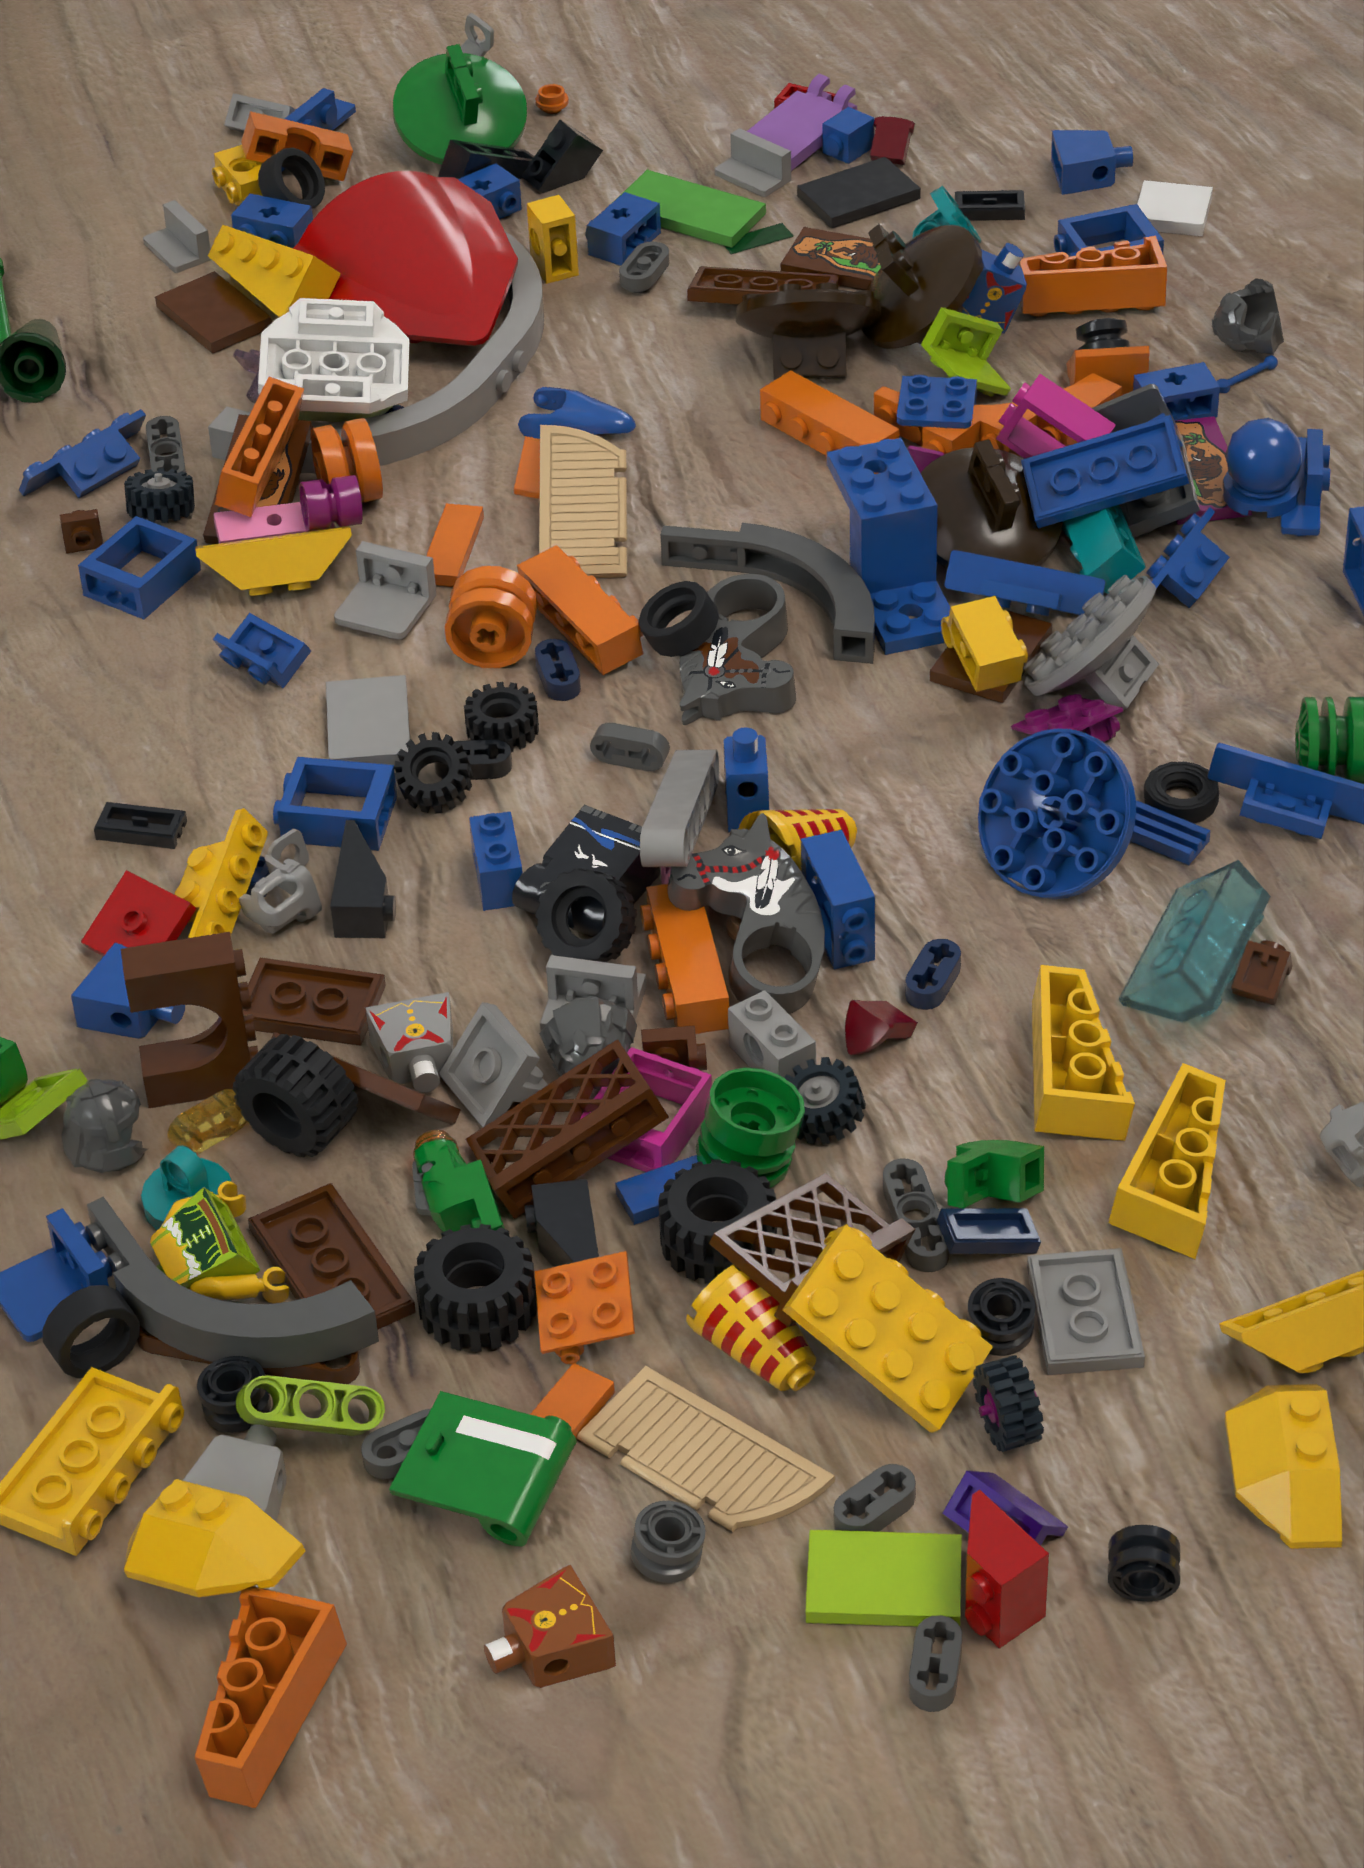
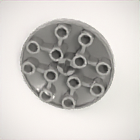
(1099, 647)

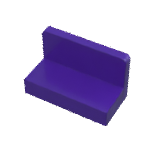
(1020, 1508)

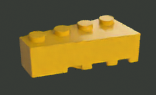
(271, 270)
(1073, 1067)
(1171, 1172)

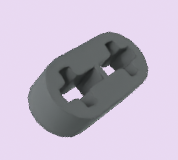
(630, 746)
(870, 1498)
(945, 1664)

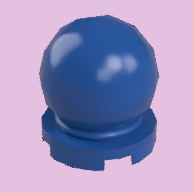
(1263, 468)

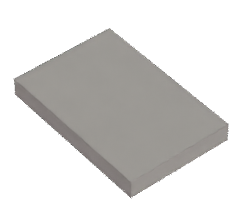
(367, 719)
(1085, 1311)

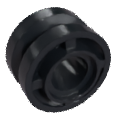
(1102, 334)
(1004, 1298)
(219, 1389)
(1144, 1563)

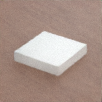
(1176, 207)

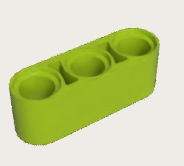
(332, 1397)

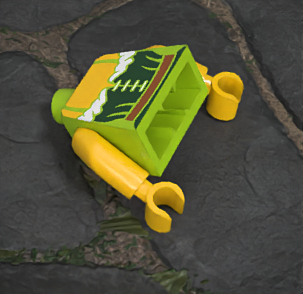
(207, 1252)

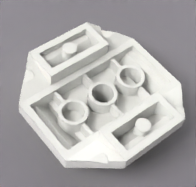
(341, 355)

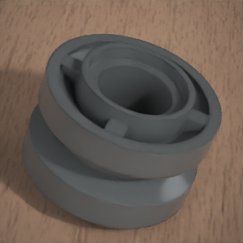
(668, 1541)

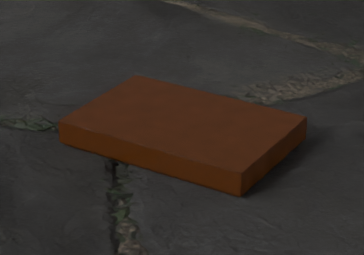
(213, 312)
(951, 673)
(312, 1000)

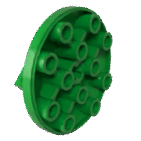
(458, 100)

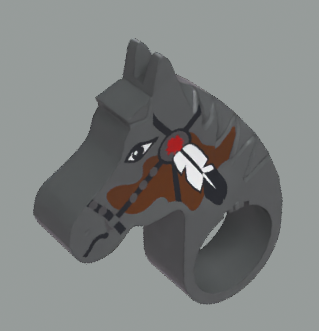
(728, 668)

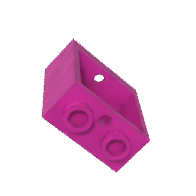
(1056, 408)
(683, 1086)

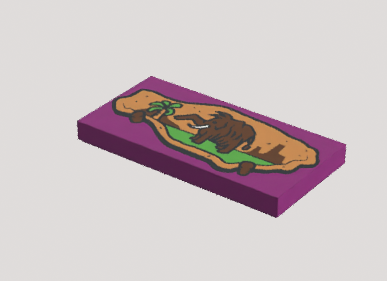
(1208, 465)

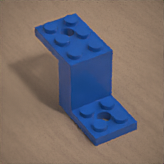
(893, 541)

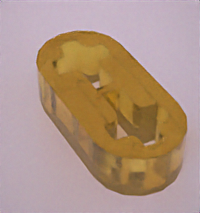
(207, 1122)

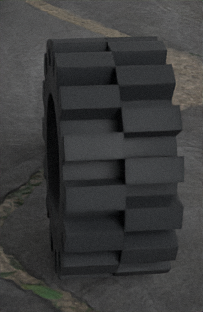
(509, 702)
(426, 753)

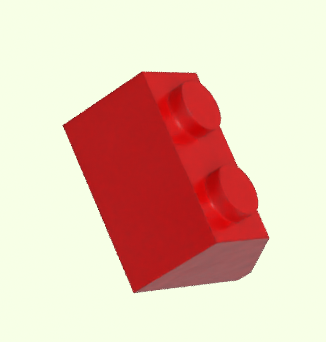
(1003, 1574)

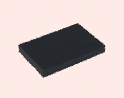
(858, 192)

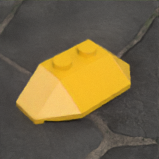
(276, 559)
(1307, 1326)
(1288, 1463)
(208, 1543)

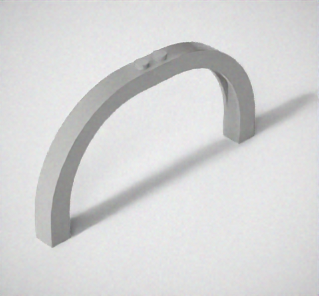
(459, 403)

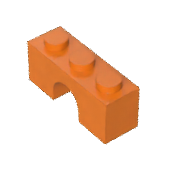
(269, 135)

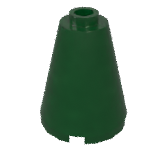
(32, 362)

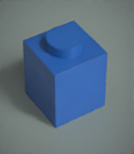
(848, 135)

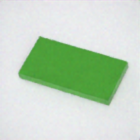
(698, 208)

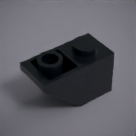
(562, 159)

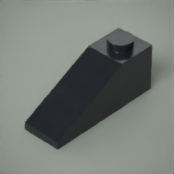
(468, 157)
(360, 890)
(562, 1221)

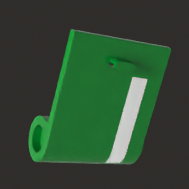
(486, 1464)

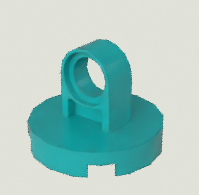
(947, 214)
(178, 1178)

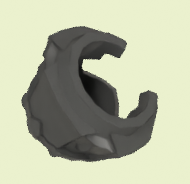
(1249, 319)
(584, 1029)
(100, 1126)

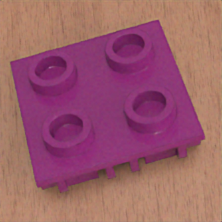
(1074, 713)

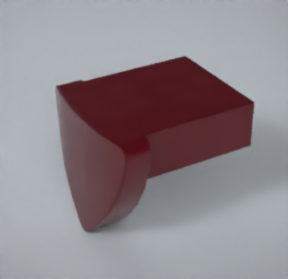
(892, 139)
(872, 1023)

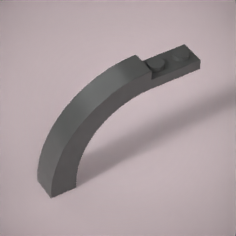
(792, 561)
(213, 1329)

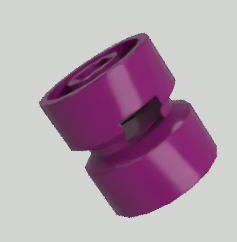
(331, 503)

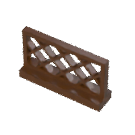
(577, 1143)
(887, 1239)

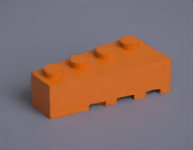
(1096, 279)
(266, 1689)

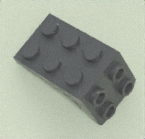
(1163, 507)

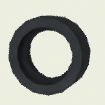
(303, 169)
(689, 632)
(78, 1313)

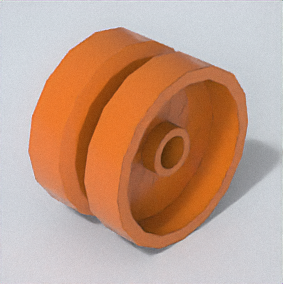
(348, 457)
(491, 617)

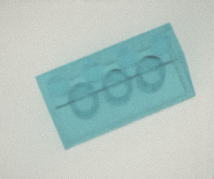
(1197, 945)

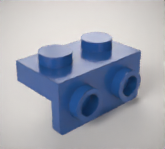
(263, 650)

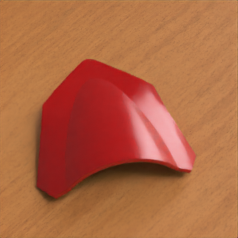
(420, 252)

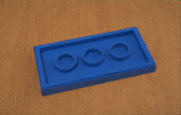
(1104, 471)

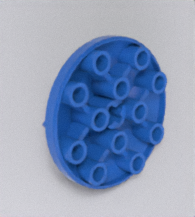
(1057, 813)

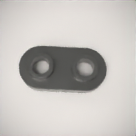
(644, 266)
(391, 1443)

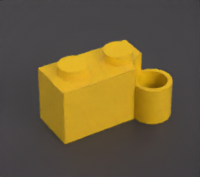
(985, 643)

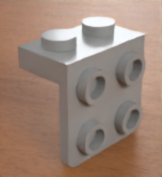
(390, 591)

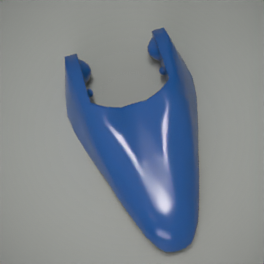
(575, 411)

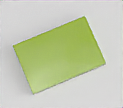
(882, 1577)

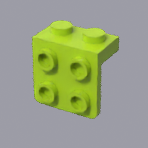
(961, 347)

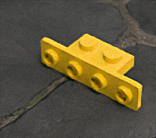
(221, 875)

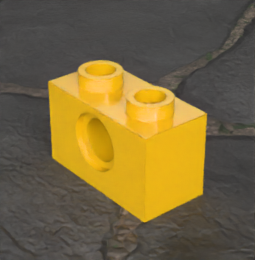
(236, 174)
(553, 238)

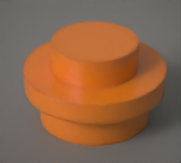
(551, 98)

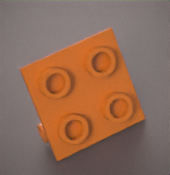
(583, 1304)

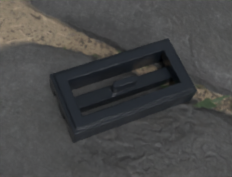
(991, 205)
(140, 825)

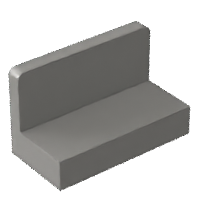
(242, 105)
(756, 164)
(182, 242)

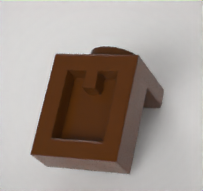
(81, 530)
(1262, 971)
(676, 1045)

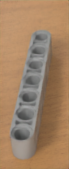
(679, 809)

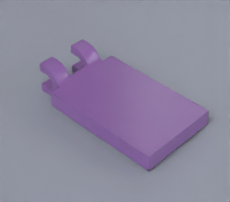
(799, 119)

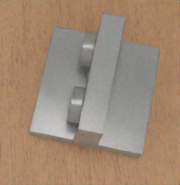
(583, 978)
(492, 1066)

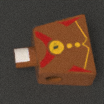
(553, 1633)

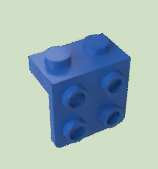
(936, 401)
(39, 1283)

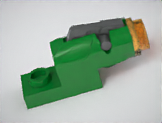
(449, 1187)

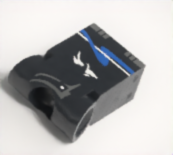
(594, 843)

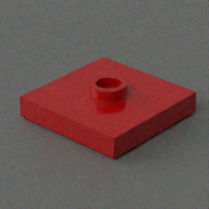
(138, 916)

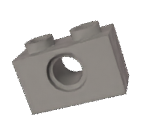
(768, 1036)

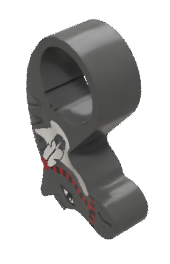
(772, 898)

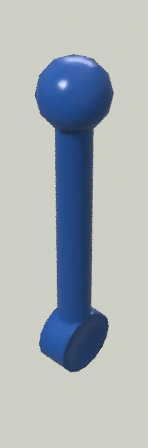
(1270, 363)

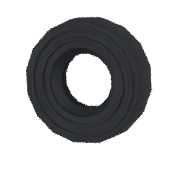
(1187, 776)

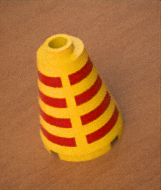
(790, 826)
(742, 1323)

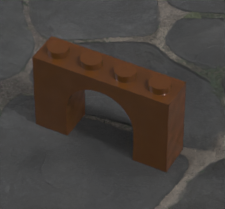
(200, 974)

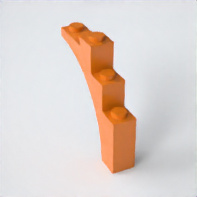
(1090, 390)

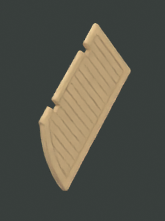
(583, 500)
(703, 1453)

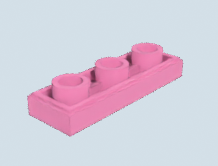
(265, 522)

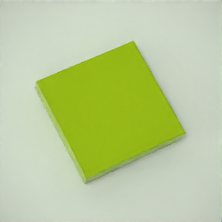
(37, 1101)

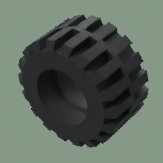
(295, 1095)
(696, 1201)
(481, 1314)

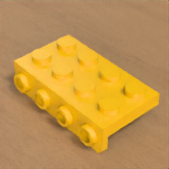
(888, 1327)
(87, 1459)

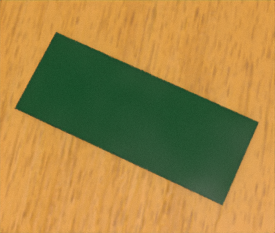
(761, 237)

